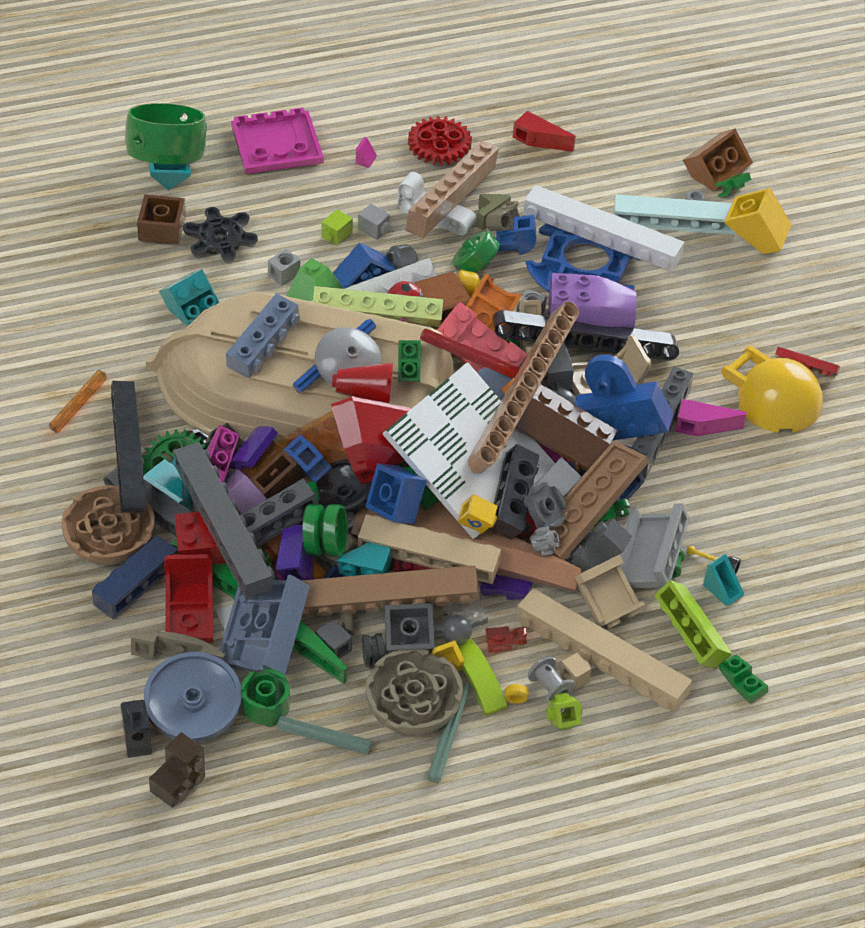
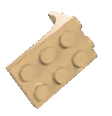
(631, 355)

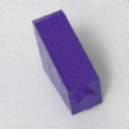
(293, 557)

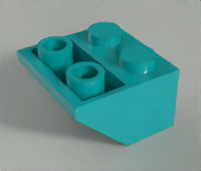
(189, 296)

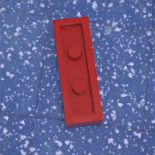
(826, 367)

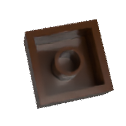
(161, 219)

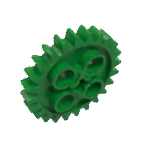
(167, 445)

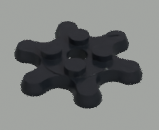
(217, 224)

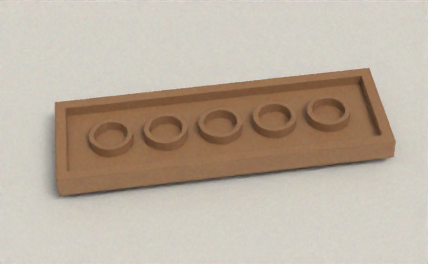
(596, 494)

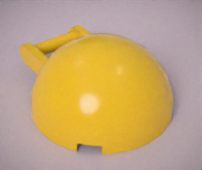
(776, 391)

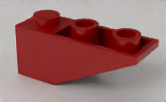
(541, 133)

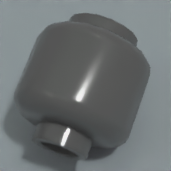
(402, 255)

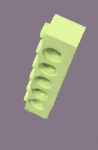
(392, 306)

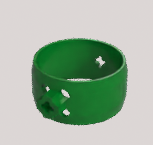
(165, 134)

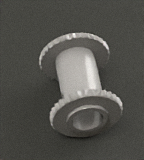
(544, 672)

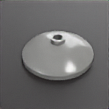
(334, 355)

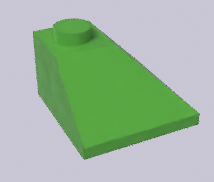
(311, 275)

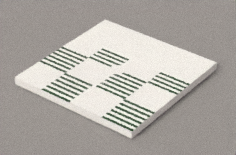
(443, 432)

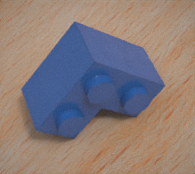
(362, 265)

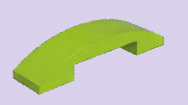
(482, 679)

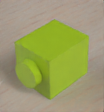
(336, 227)

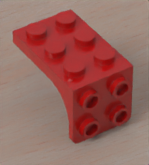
(189, 595)

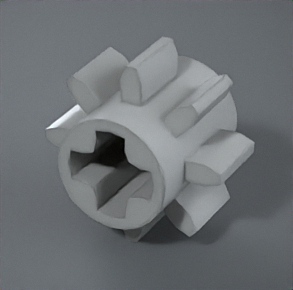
(545, 541)

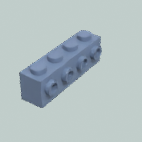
(262, 336)

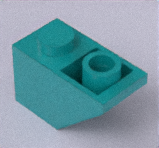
(366, 560)

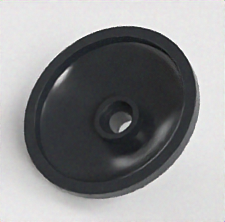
(342, 487)

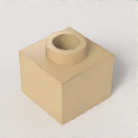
(576, 669)

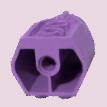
(597, 299)

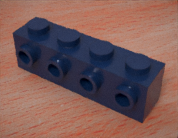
(132, 578)

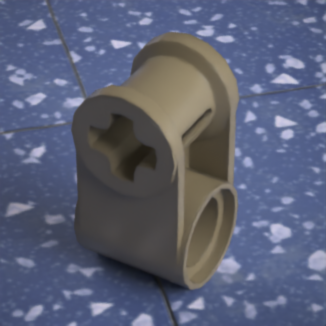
(503, 217)

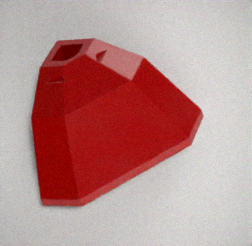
(361, 431)

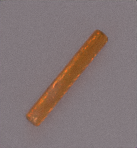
(77, 401)

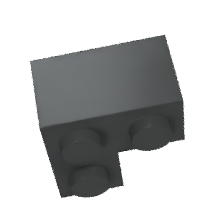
(600, 545)

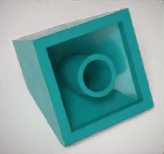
(168, 480)

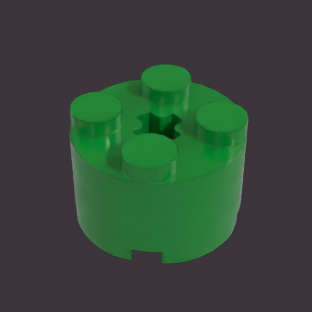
(265, 697)

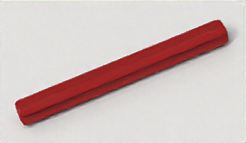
(469, 353)

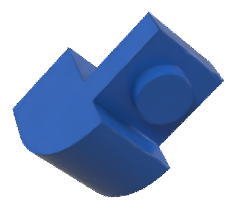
(521, 237)

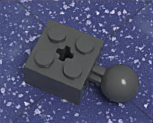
(560, 375)
(420, 621)

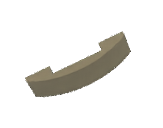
(167, 643)

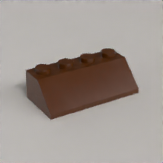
(565, 428)

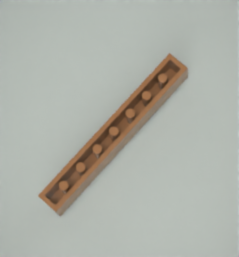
(451, 189)
(397, 588)

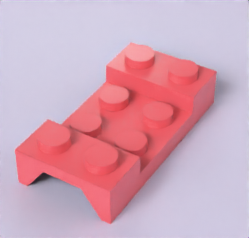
(467, 329)

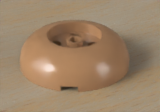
(112, 540)

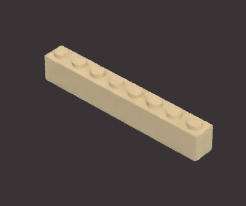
(604, 650)

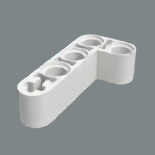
(411, 191)

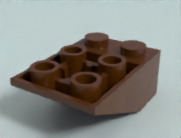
(274, 471)

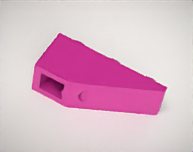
(705, 419)
(222, 449)

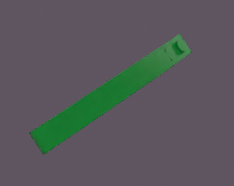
(306, 641)

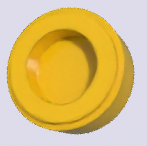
(516, 693)

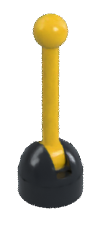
(735, 562)

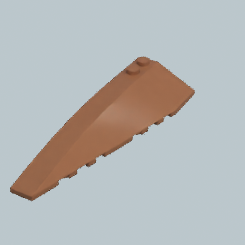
(517, 556)

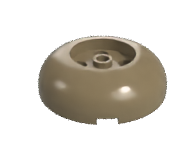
(423, 681)

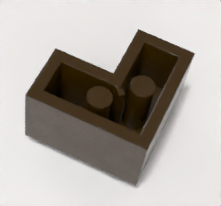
(180, 772)

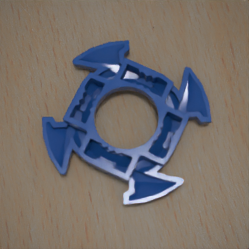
(555, 262)

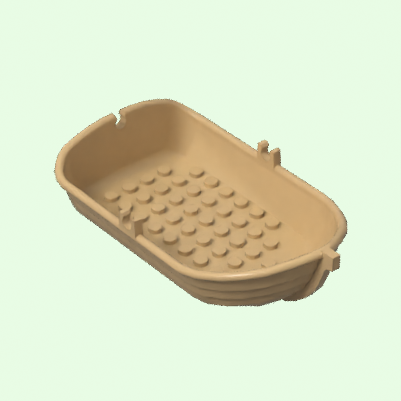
(210, 394)

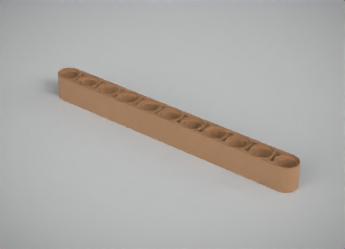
(522, 388)

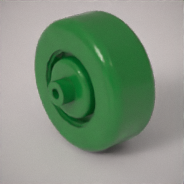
(476, 252)

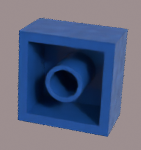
(395, 493)

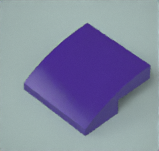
(253, 447)
(512, 588)

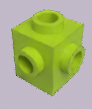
(569, 717)

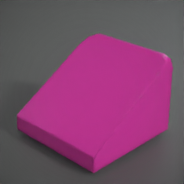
(365, 153)

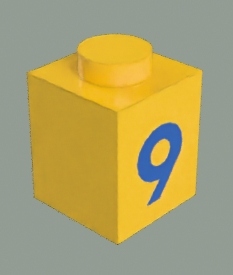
(477, 514)

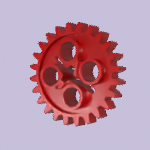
(439, 140)

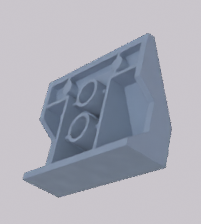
(265, 627)

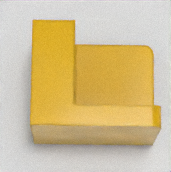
(451, 653)

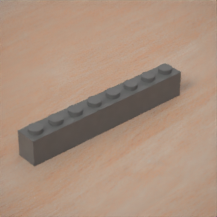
(223, 520)

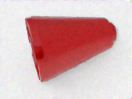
(365, 382)

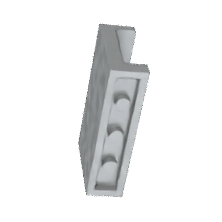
(653, 546)

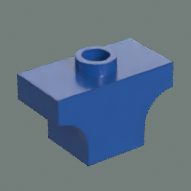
(308, 458)

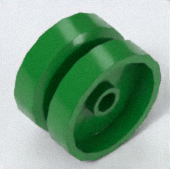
(325, 530)

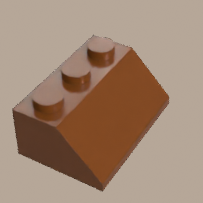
(718, 159)

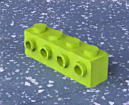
(692, 624)

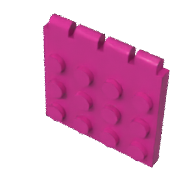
(276, 140)

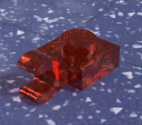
(501, 639)

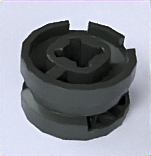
(372, 649)

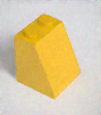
(759, 220)

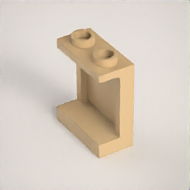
(608, 593)

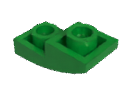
(409, 360)
(742, 679)

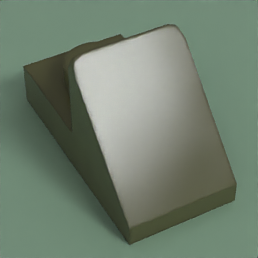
(488, 204)

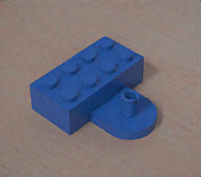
(621, 402)

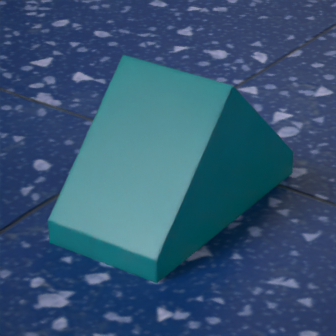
(169, 174)
(722, 580)

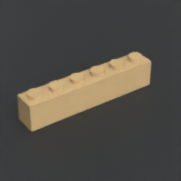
(429, 547)

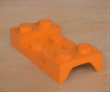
(489, 299)

